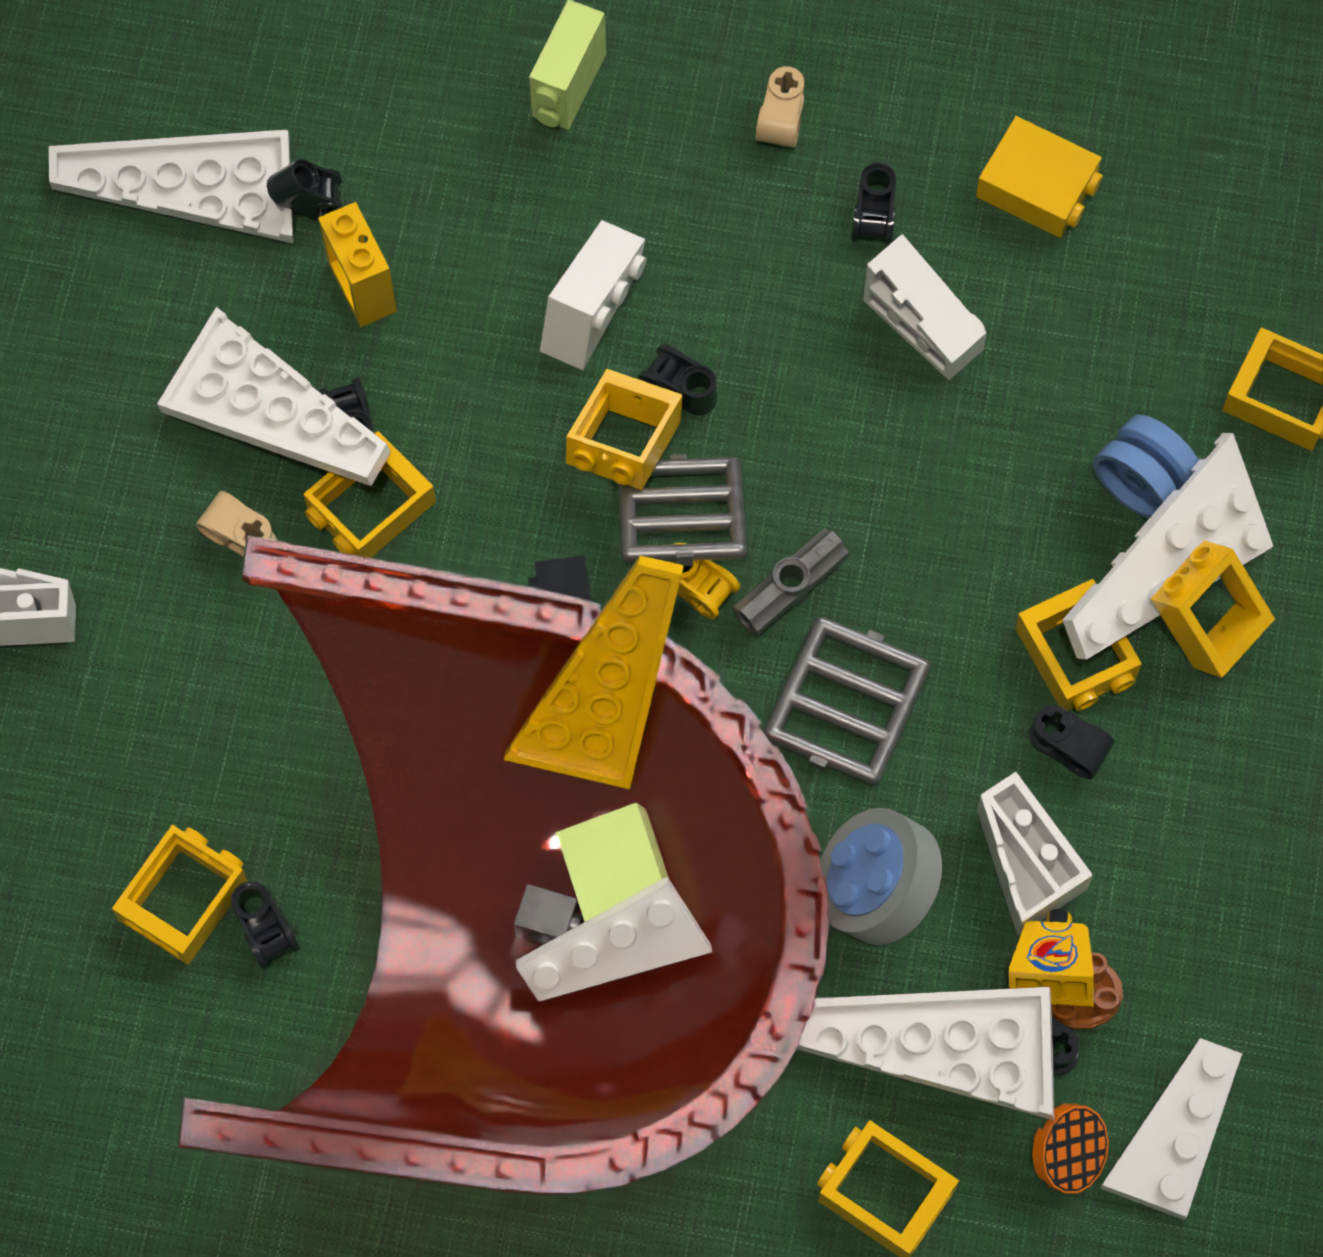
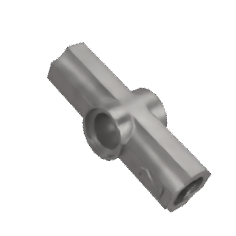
(773, 598)

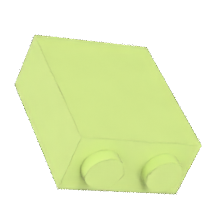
(567, 65)
(611, 858)

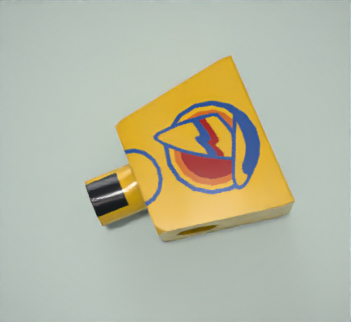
(1055, 957)

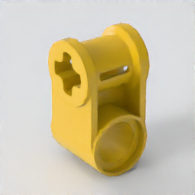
(706, 586)

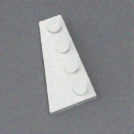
(622, 941)
(1175, 1139)

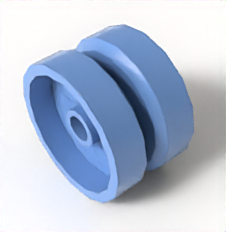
(1144, 464)

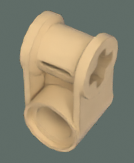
(781, 111)
(230, 522)

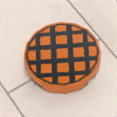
(1071, 1148)

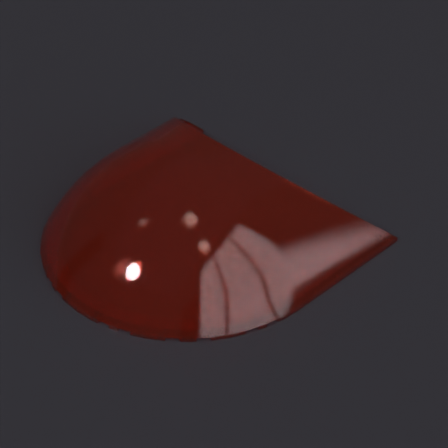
(453, 1053)

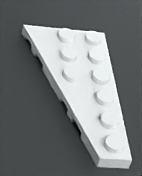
(190, 178)
(261, 400)
(1211, 506)
(960, 1041)

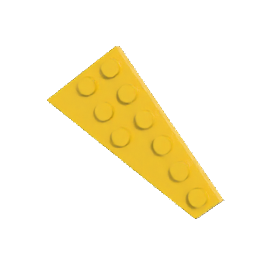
(602, 696)

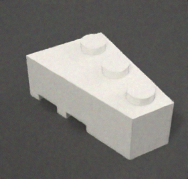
(591, 293)
(922, 308)
(35, 609)
(1029, 853)

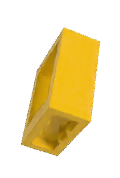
(357, 264)
(1289, 356)
(618, 394)
(332, 485)
(1236, 629)
(1085, 693)
(193, 844)
(833, 1177)

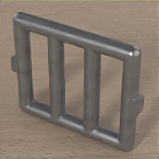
(686, 553)
(886, 737)

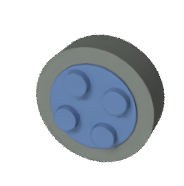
(880, 875)

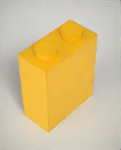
(1040, 177)

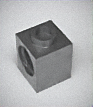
(545, 915)

